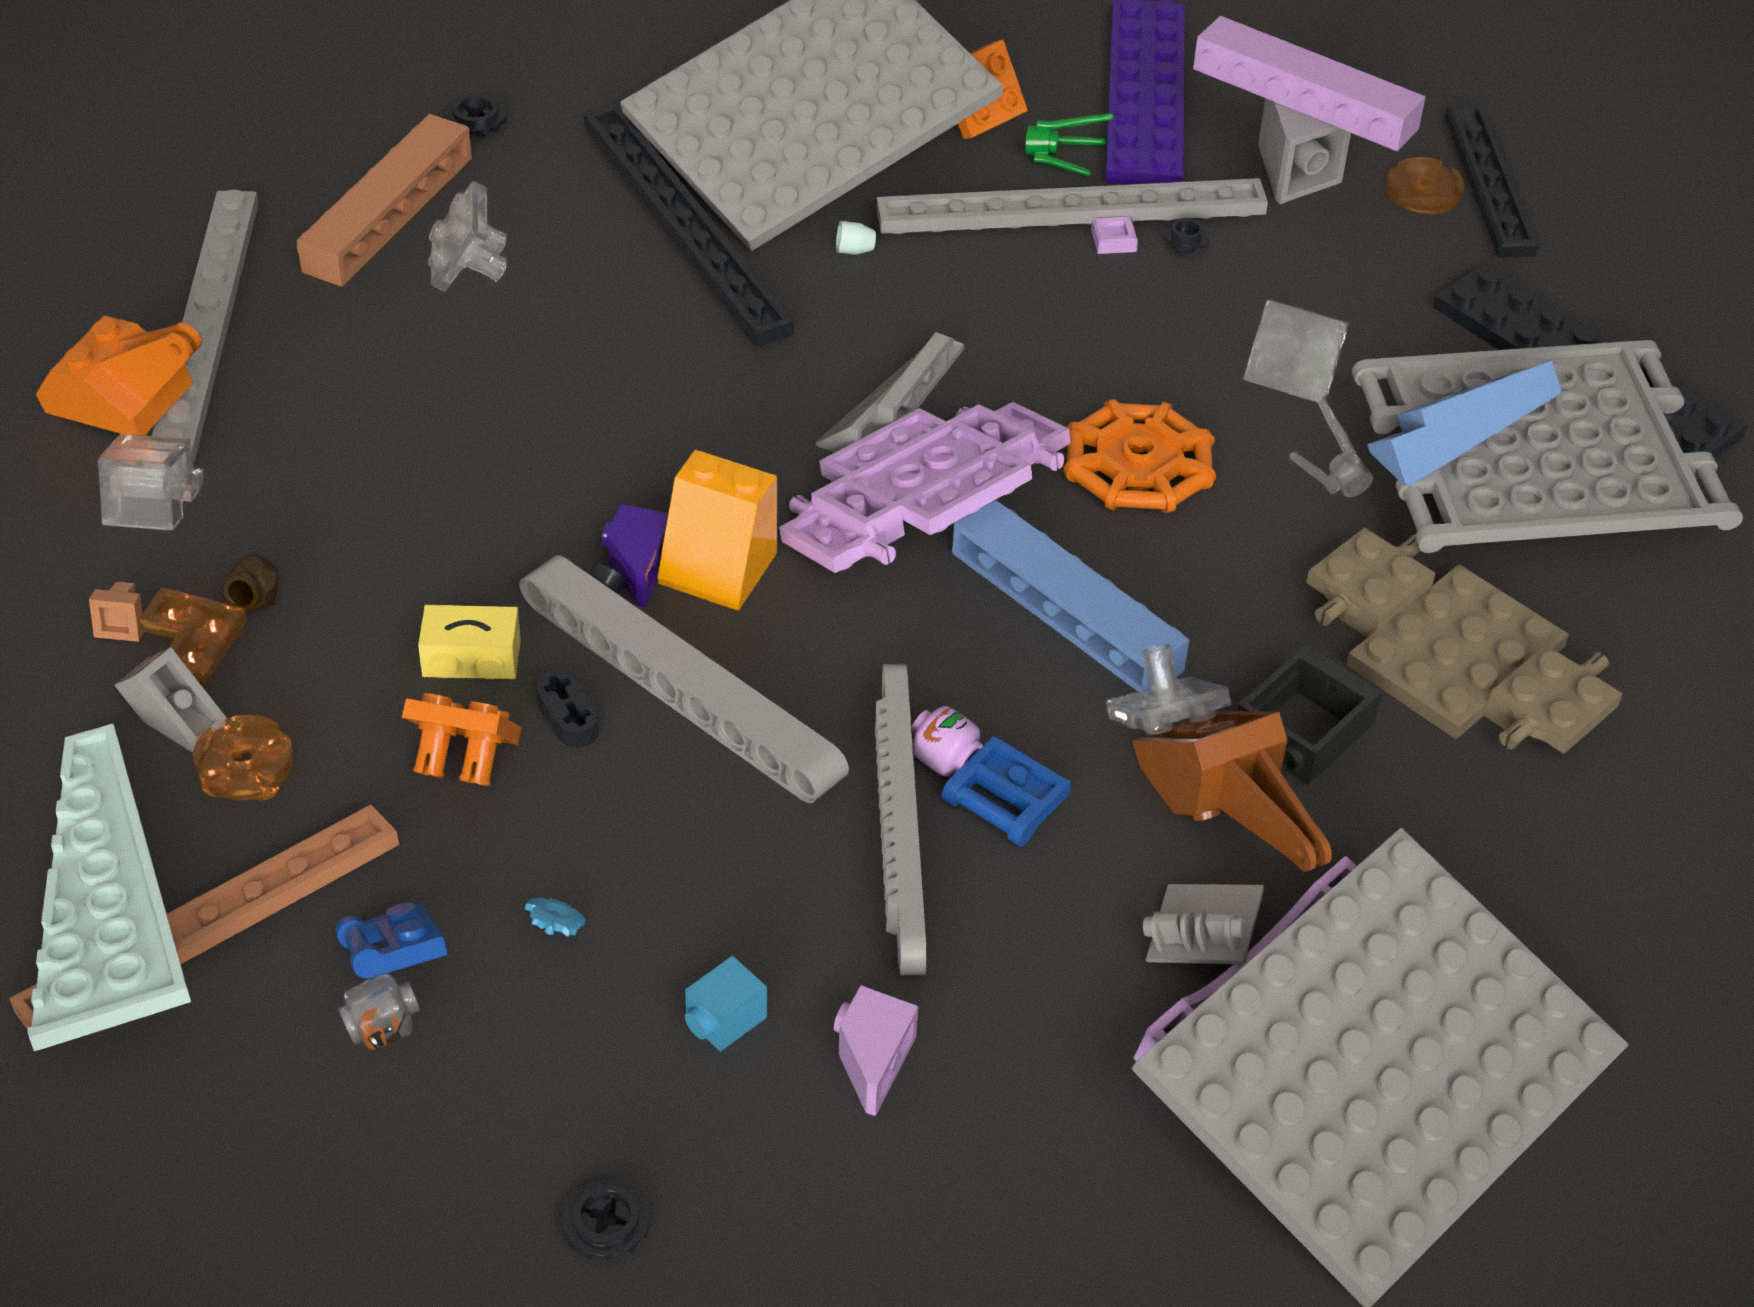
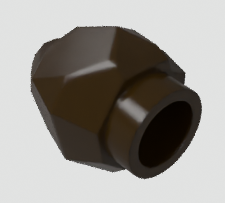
(252, 583)

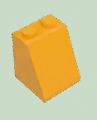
(719, 530)

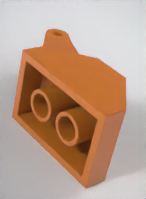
(121, 376)

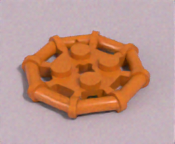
(1164, 440)

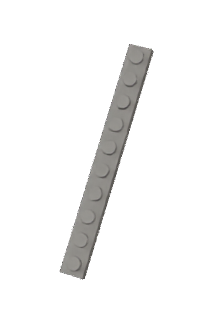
(1070, 205)
(211, 309)

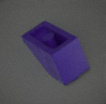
(636, 548)

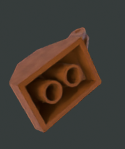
(1234, 768)

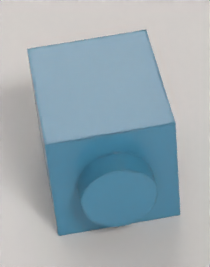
(725, 1004)

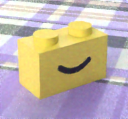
(469, 642)

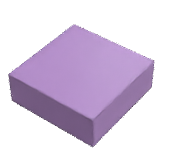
(1114, 235)

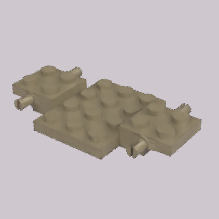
(1458, 646)

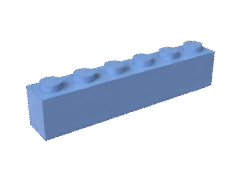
(1064, 592)

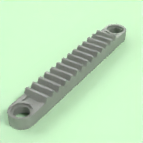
(899, 821)

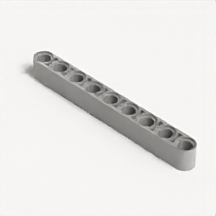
(685, 679)

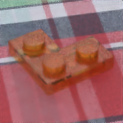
(199, 628)

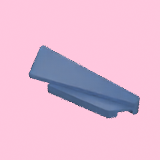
(1462, 420)

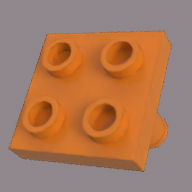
(1011, 104)
(441, 719)

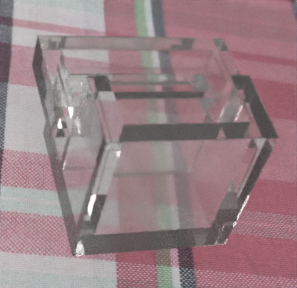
(147, 481)

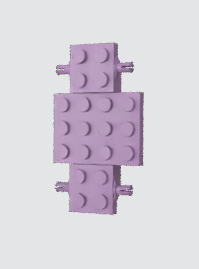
(918, 474)

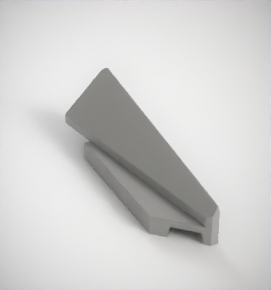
(897, 395)

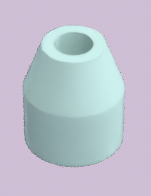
(854, 238)

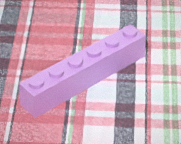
(1309, 83)

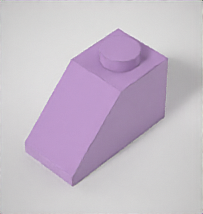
(874, 1042)

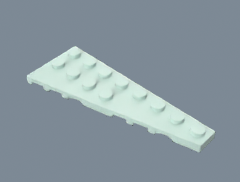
(103, 913)

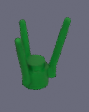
(1043, 140)

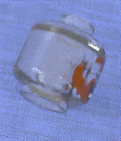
(378, 1011)

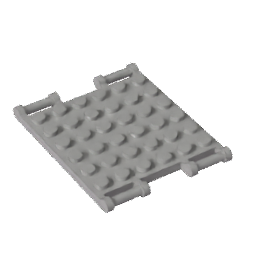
(1571, 467)

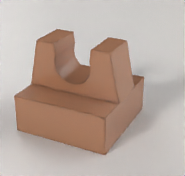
(117, 612)

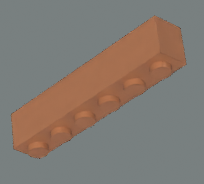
(384, 200)

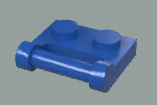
(1015, 780)
(404, 931)

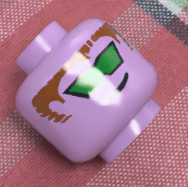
(945, 740)

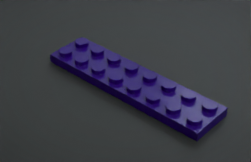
(1146, 93)

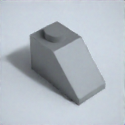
(171, 699)

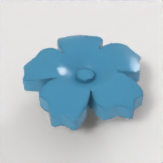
(554, 916)

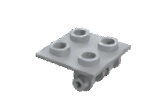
(1203, 924)

